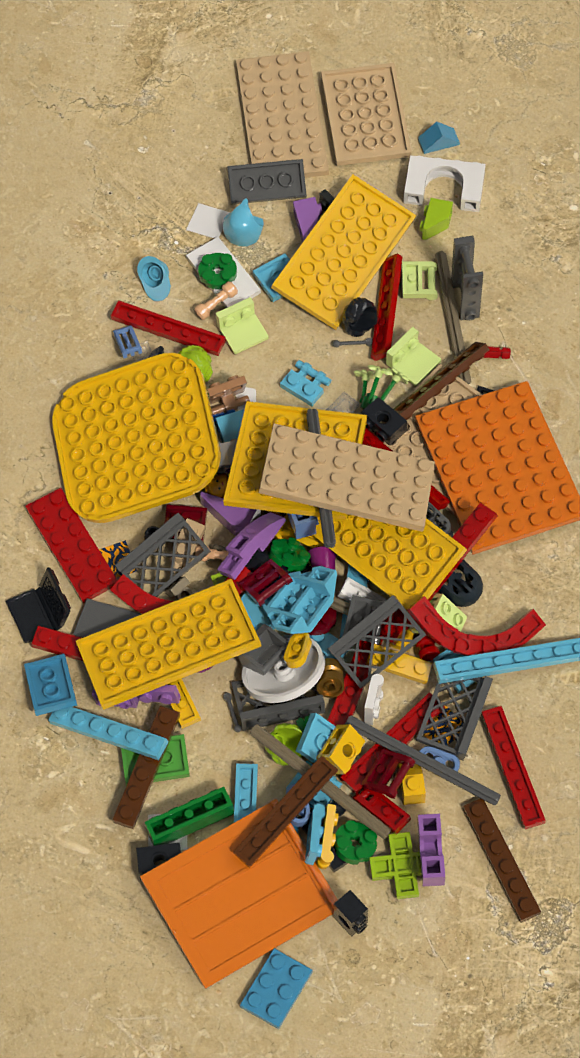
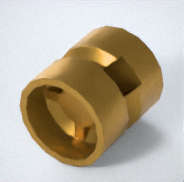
(332, 681)

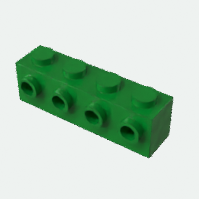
(189, 817)

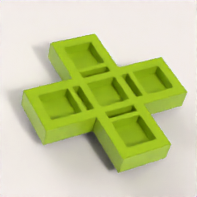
(401, 865)

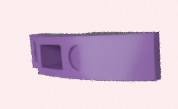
(249, 540)
(166, 694)

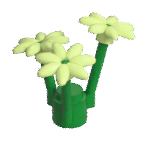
(367, 399)

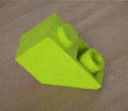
(437, 218)

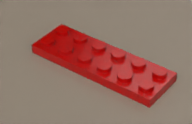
(71, 545)

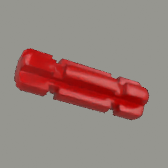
(496, 352)

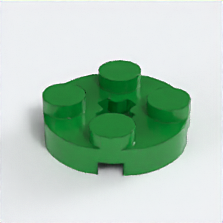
(214, 261)
(289, 554)
(355, 831)

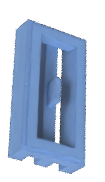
(130, 350)

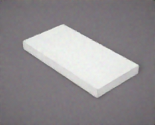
(243, 282)

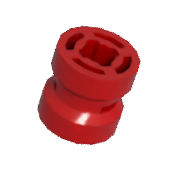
(427, 648)

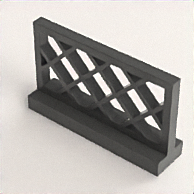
(156, 542)
(366, 626)
(279, 712)
(469, 722)

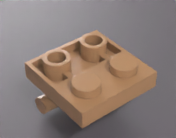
(225, 393)

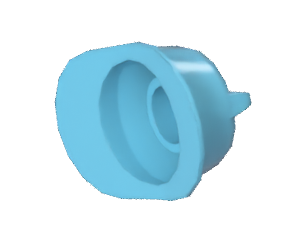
(154, 277)

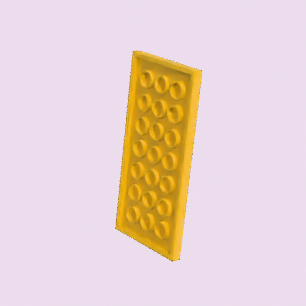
(343, 251)
(396, 557)
(168, 644)

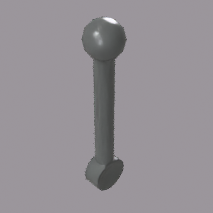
(368, 342)
(228, 697)

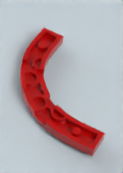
(145, 602)
(469, 644)

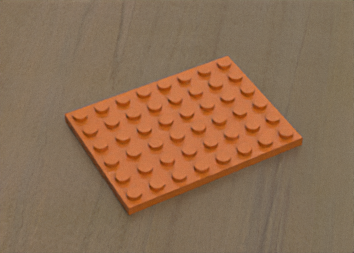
(504, 457)

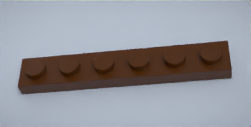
(444, 377)
(144, 772)
(285, 811)
(502, 860)

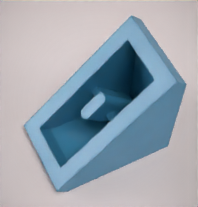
(437, 138)

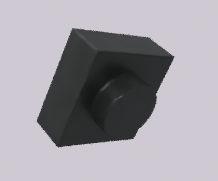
(325, 199)

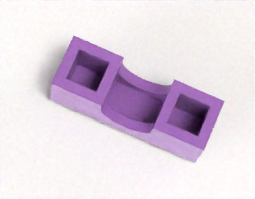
(431, 850)

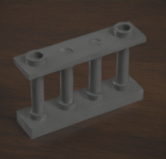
(466, 278)

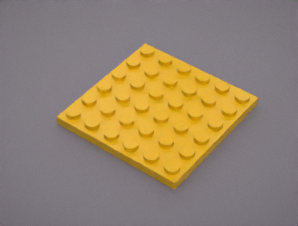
(252, 450)

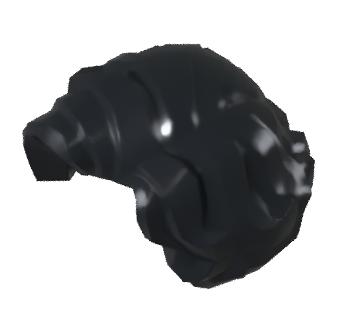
(359, 316)

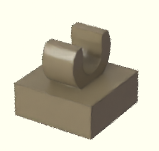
(177, 587)

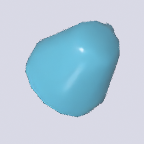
(241, 226)

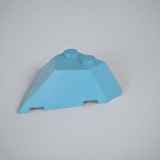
(303, 602)

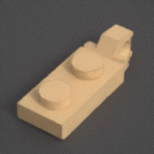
(182, 548)

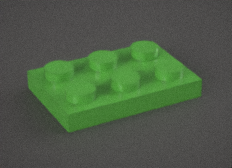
(173, 765)

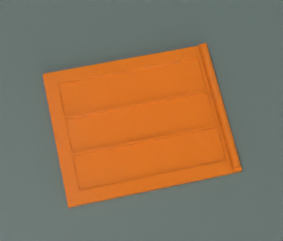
(233, 912)

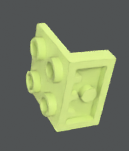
(241, 326)
(412, 357)
(447, 611)

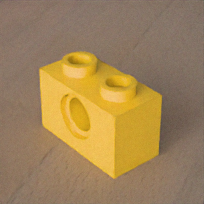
(342, 747)

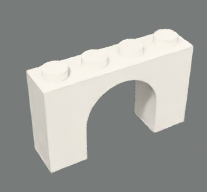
(425, 169)

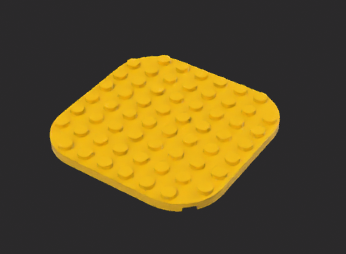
(136, 438)

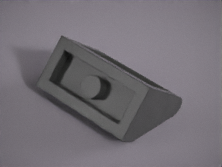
(267, 637)

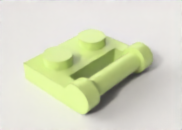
(413, 279)

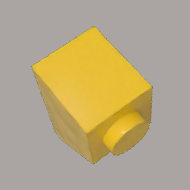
(413, 786)

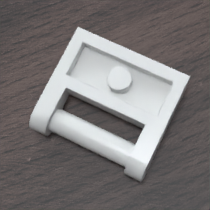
(374, 696)

